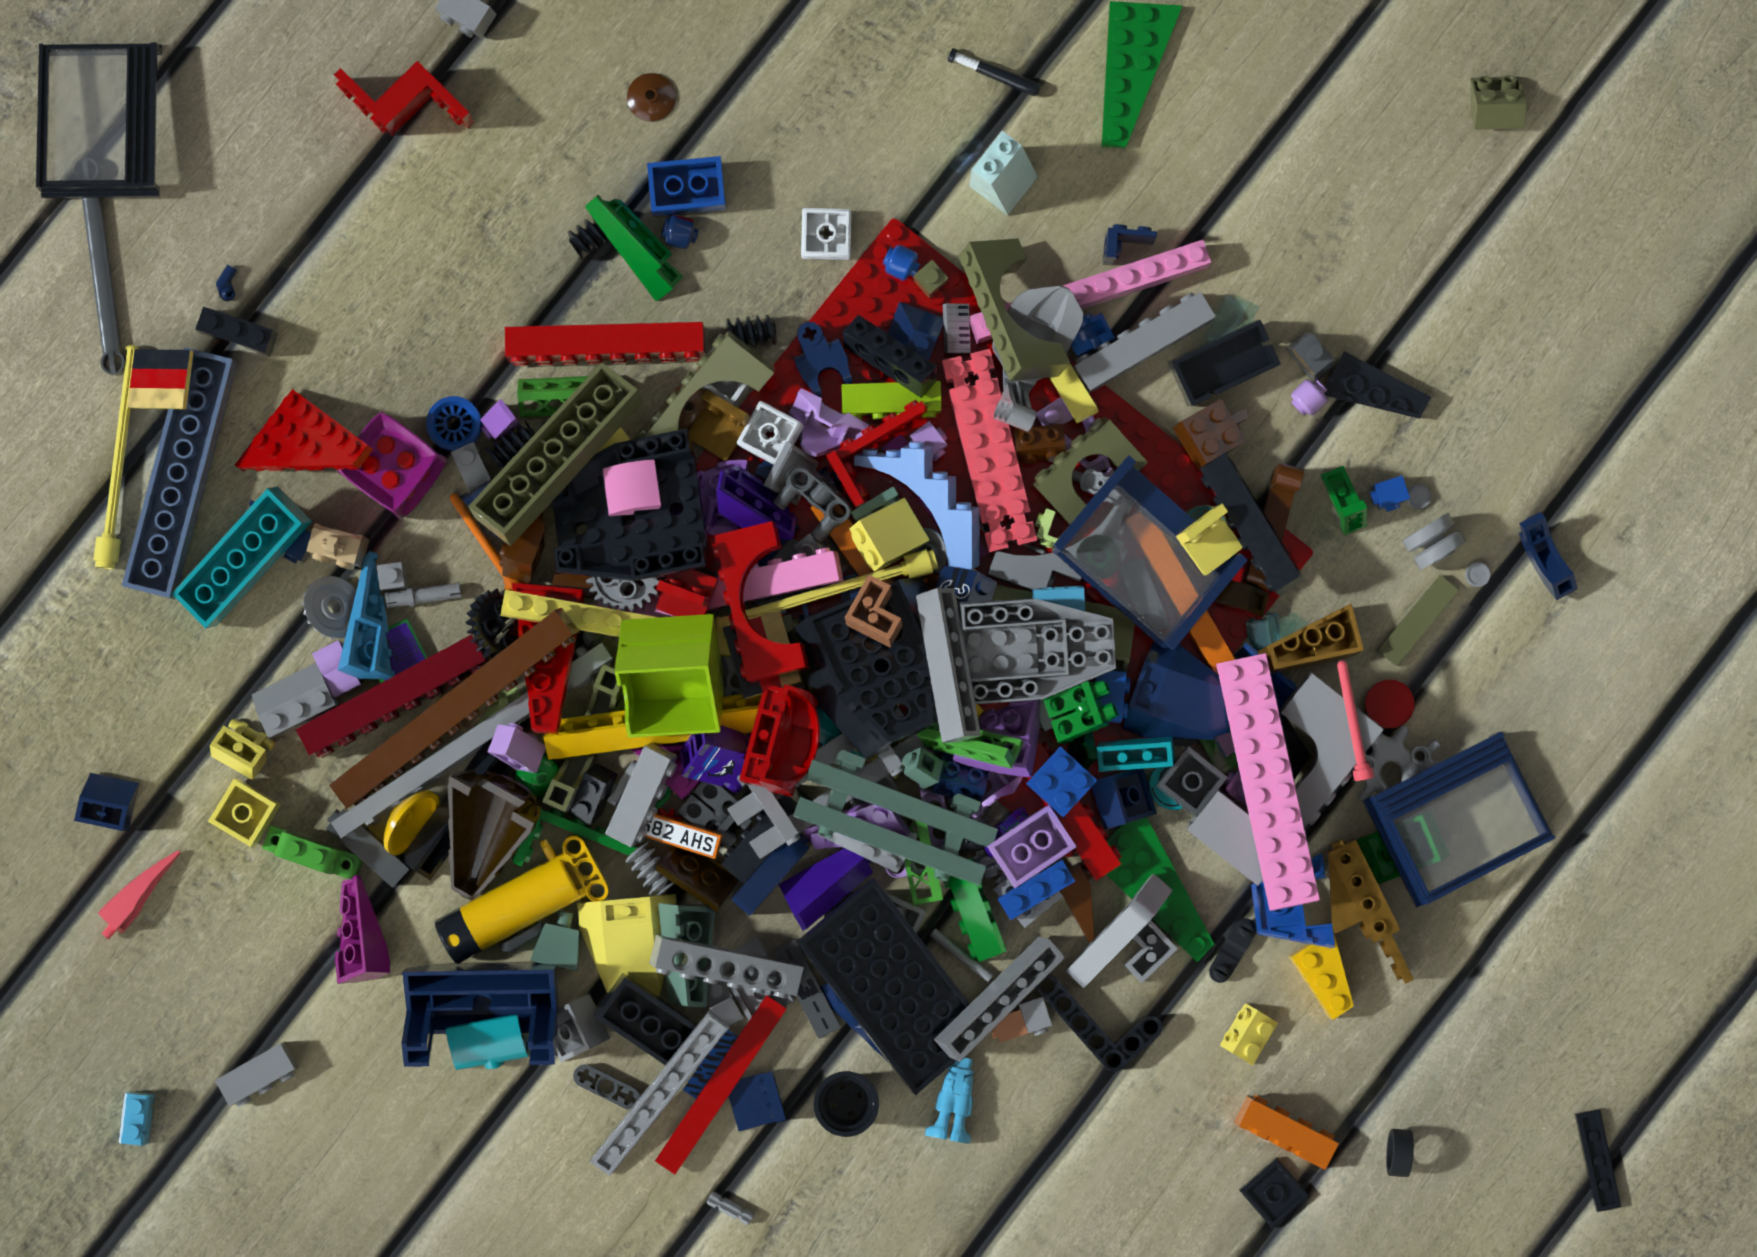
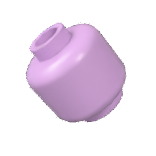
(1309, 397)

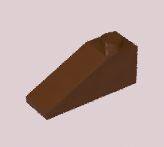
(1079, 899)

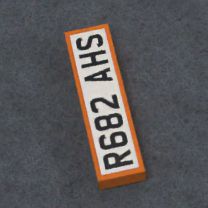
(684, 835)

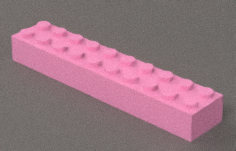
(1268, 782)

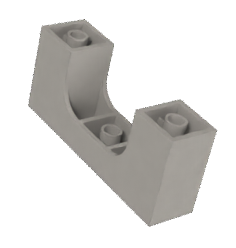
(1322, 715)

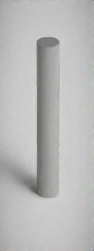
(961, 955)

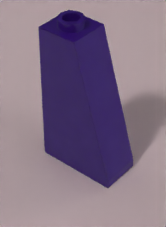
(824, 885)

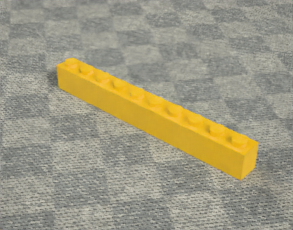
(608, 730)

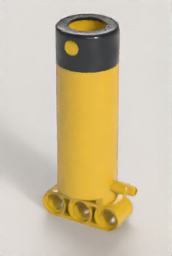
(520, 901)

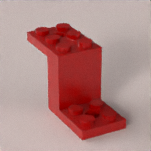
(403, 99)

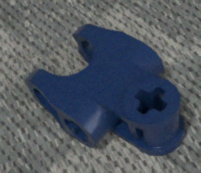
(820, 356)

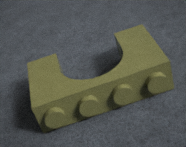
(1056, 481)

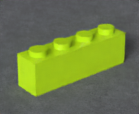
(886, 398)

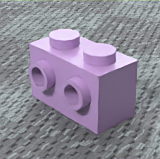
(517, 748)

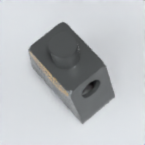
(1311, 356)

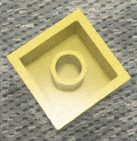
(244, 813)

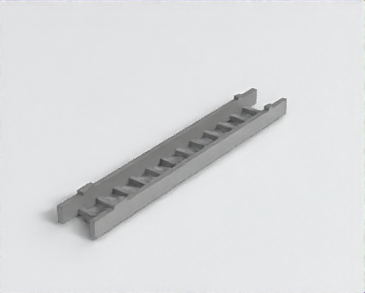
(460, 749)

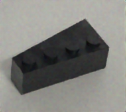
(743, 860)

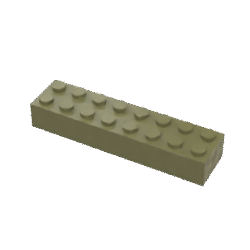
(556, 454)

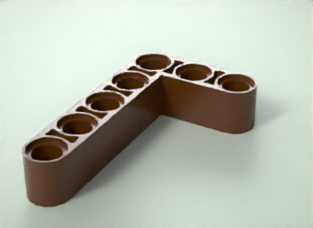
(1283, 485)

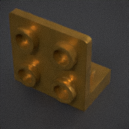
(718, 426)

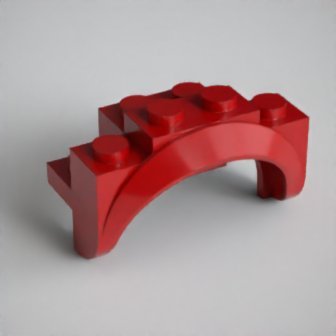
(781, 741)

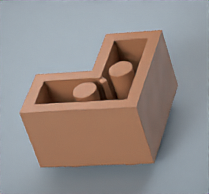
(868, 612)

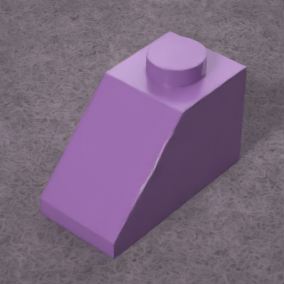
(499, 421)

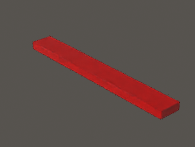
(720, 1084)

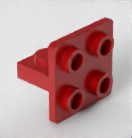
(686, 593)

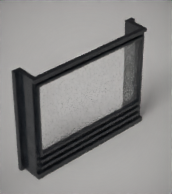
(97, 120)

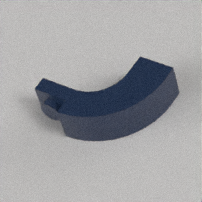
(1545, 557)

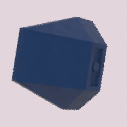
(1176, 697)

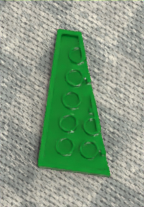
(1133, 53)
(1140, 859)

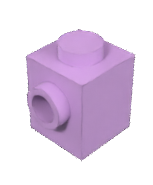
(931, 437)

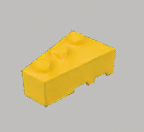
(1325, 977)

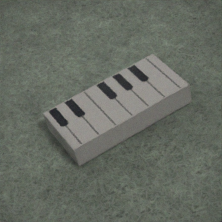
(956, 328)

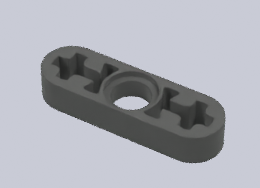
(593, 1073)

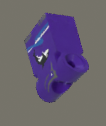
(715, 757)

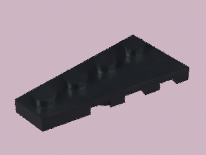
(1366, 385)

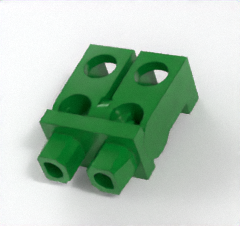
(1079, 710)

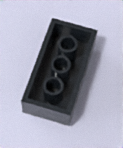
(644, 1019)

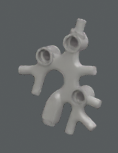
(1393, 750)

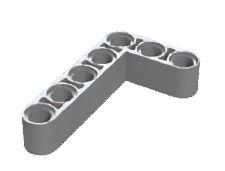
(1119, 931)

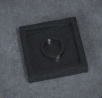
(1273, 1193)

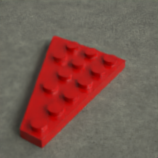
(303, 439)

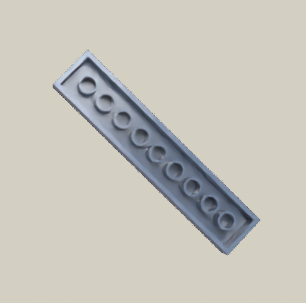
(179, 479)

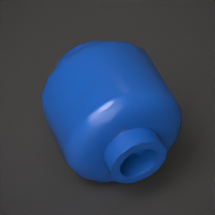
(901, 262)

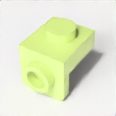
(1043, 523)

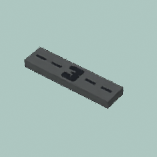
(809, 992)

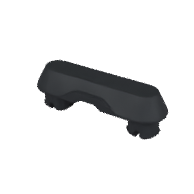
(1232, 950)

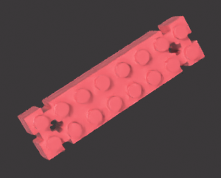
(988, 452)

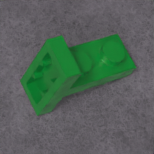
(1345, 500)

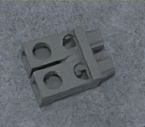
(716, 818)

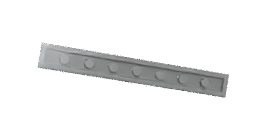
(659, 1093)

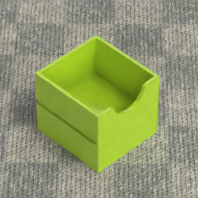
(670, 675)

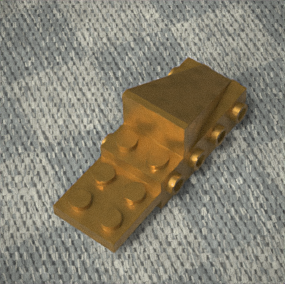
(1350, 903)

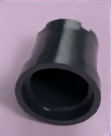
(837, 1119)

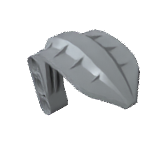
(1050, 316)

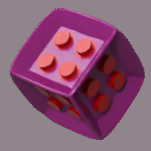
(398, 468)

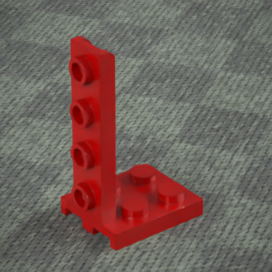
(846, 471)

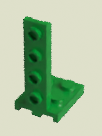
(575, 826)

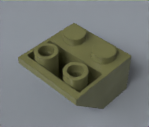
(1497, 102)

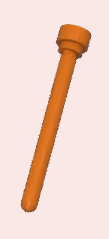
(481, 537)

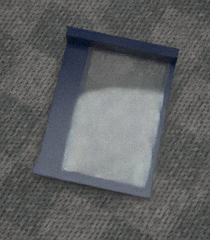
(1131, 556)
(1458, 820)

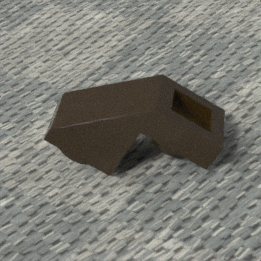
(1243, 597)

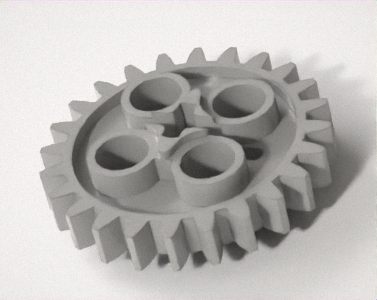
(613, 592)

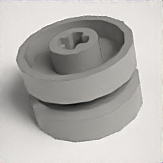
(1434, 541)

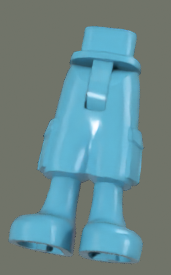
(954, 1098)

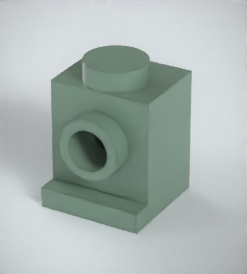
(922, 767)

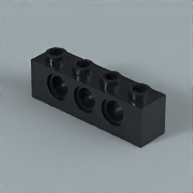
(889, 356)

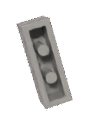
(257, 1075)

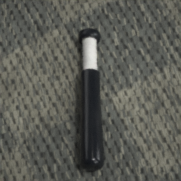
(1001, 75)

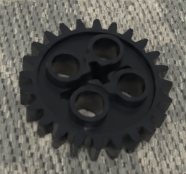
(488, 623)

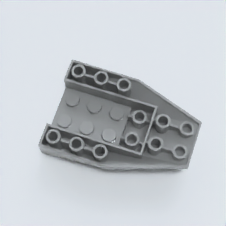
(1032, 648)

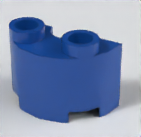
(1091, 334)

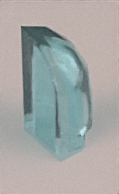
(1263, 631)

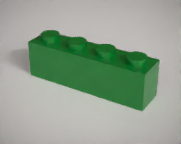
(976, 918)

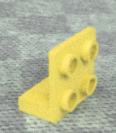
(1209, 540)

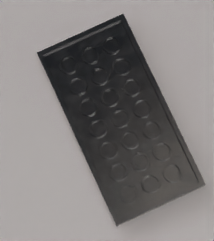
(887, 982)

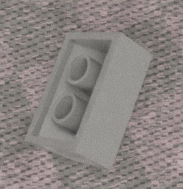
(293, 701)

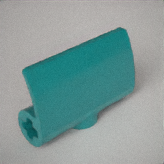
(487, 1042)

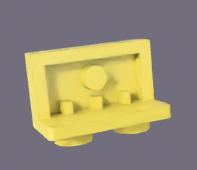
(1248, 1034)

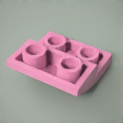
(631, 487)

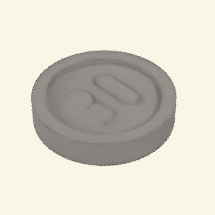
(1419, 496)
(1477, 574)

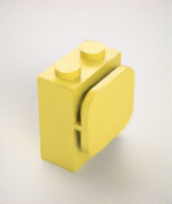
(888, 535)

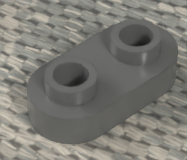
(513, 942)

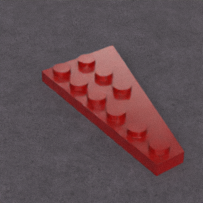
(549, 683)

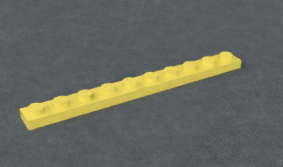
(584, 616)

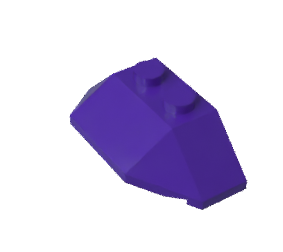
(749, 503)

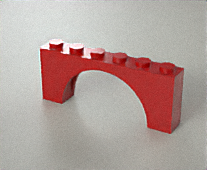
(738, 554)

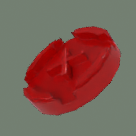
(1389, 703)

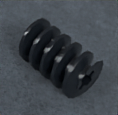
(586, 237)
(754, 331)
(510, 447)

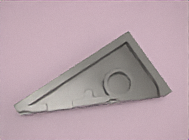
(870, 852)

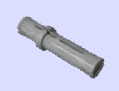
(422, 595)

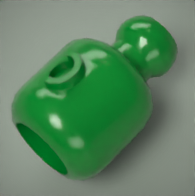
(538, 782)

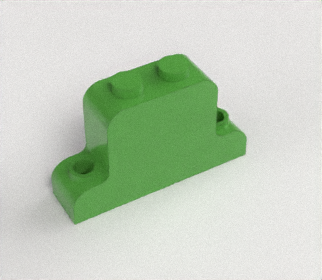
(311, 853)

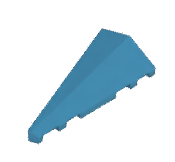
(365, 643)

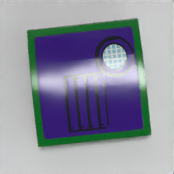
(404, 647)

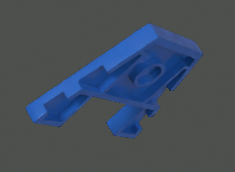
(1290, 922)

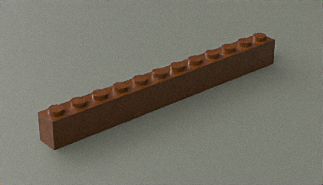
(455, 707)

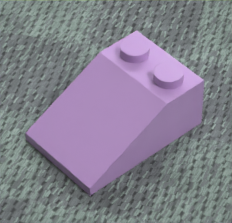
(1031, 846)

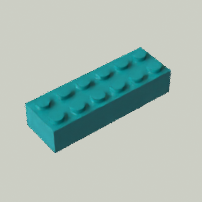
(242, 557)

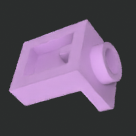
(1234, 787)

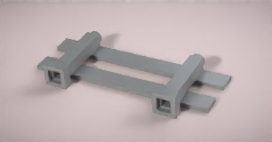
(787, 828)

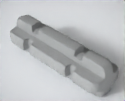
(730, 1208)

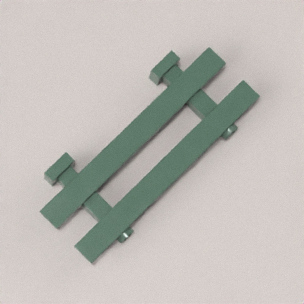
(955, 823)

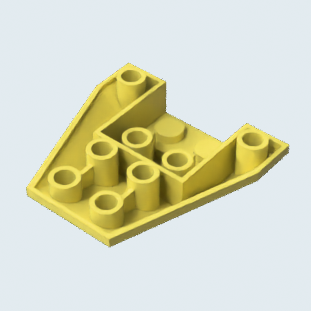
(623, 937)

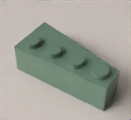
(693, 925)

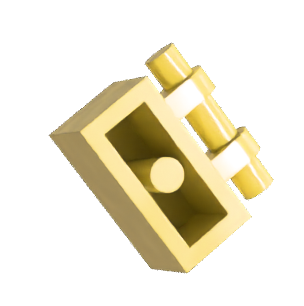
(239, 752)

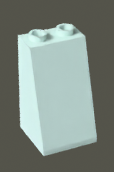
(1003, 173)

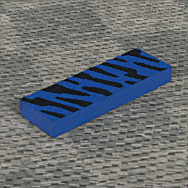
(709, 1064)

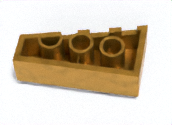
(1319, 642)

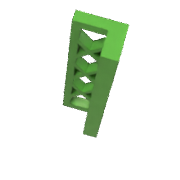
(543, 391)
(974, 748)
(934, 883)

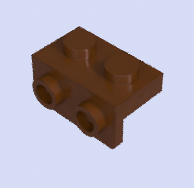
(1039, 443)

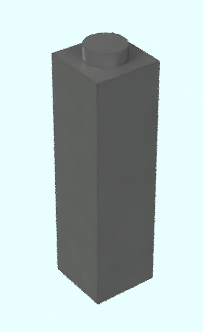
(371, 851)

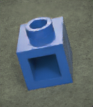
(1389, 494)

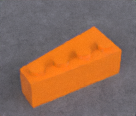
(1286, 1132)

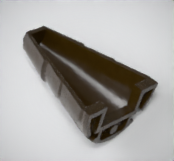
(486, 827)

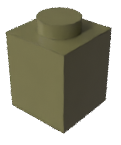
(930, 279)

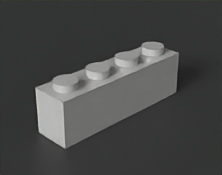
(641, 795)

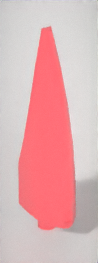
(130, 900)

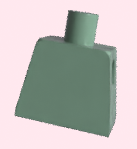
(559, 944)

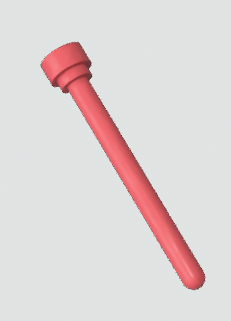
(1362, 769)

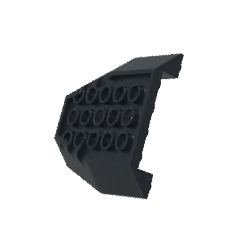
(656, 539)
(846, 679)

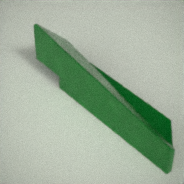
(636, 245)

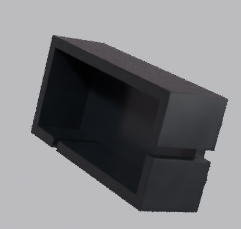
(1223, 363)

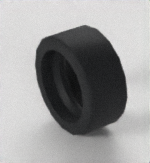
(1399, 1152)

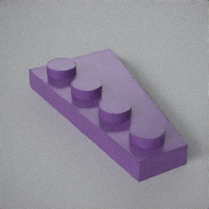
(868, 813)

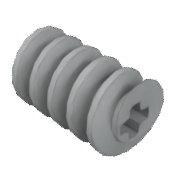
(647, 865)

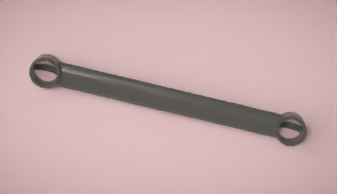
(103, 284)

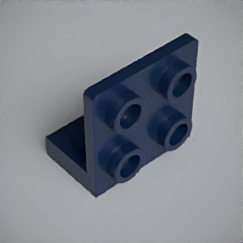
(1119, 234)
(960, 779)
(756, 1101)

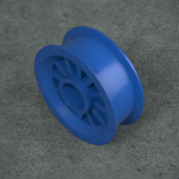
(441, 406)

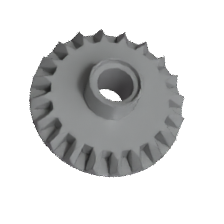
(333, 593)

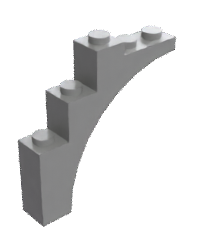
(1029, 571)

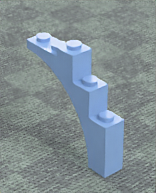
(956, 521)

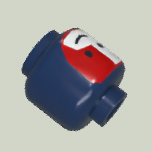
(679, 231)

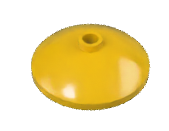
(407, 820)

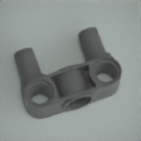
(820, 494)

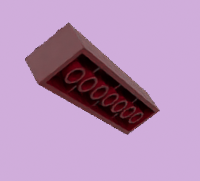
(390, 697)

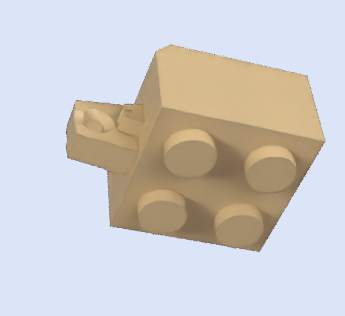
(337, 545)

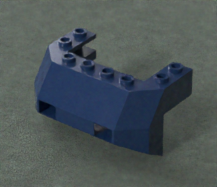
(475, 992)

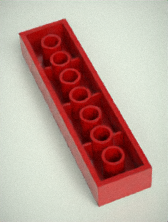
(605, 343)

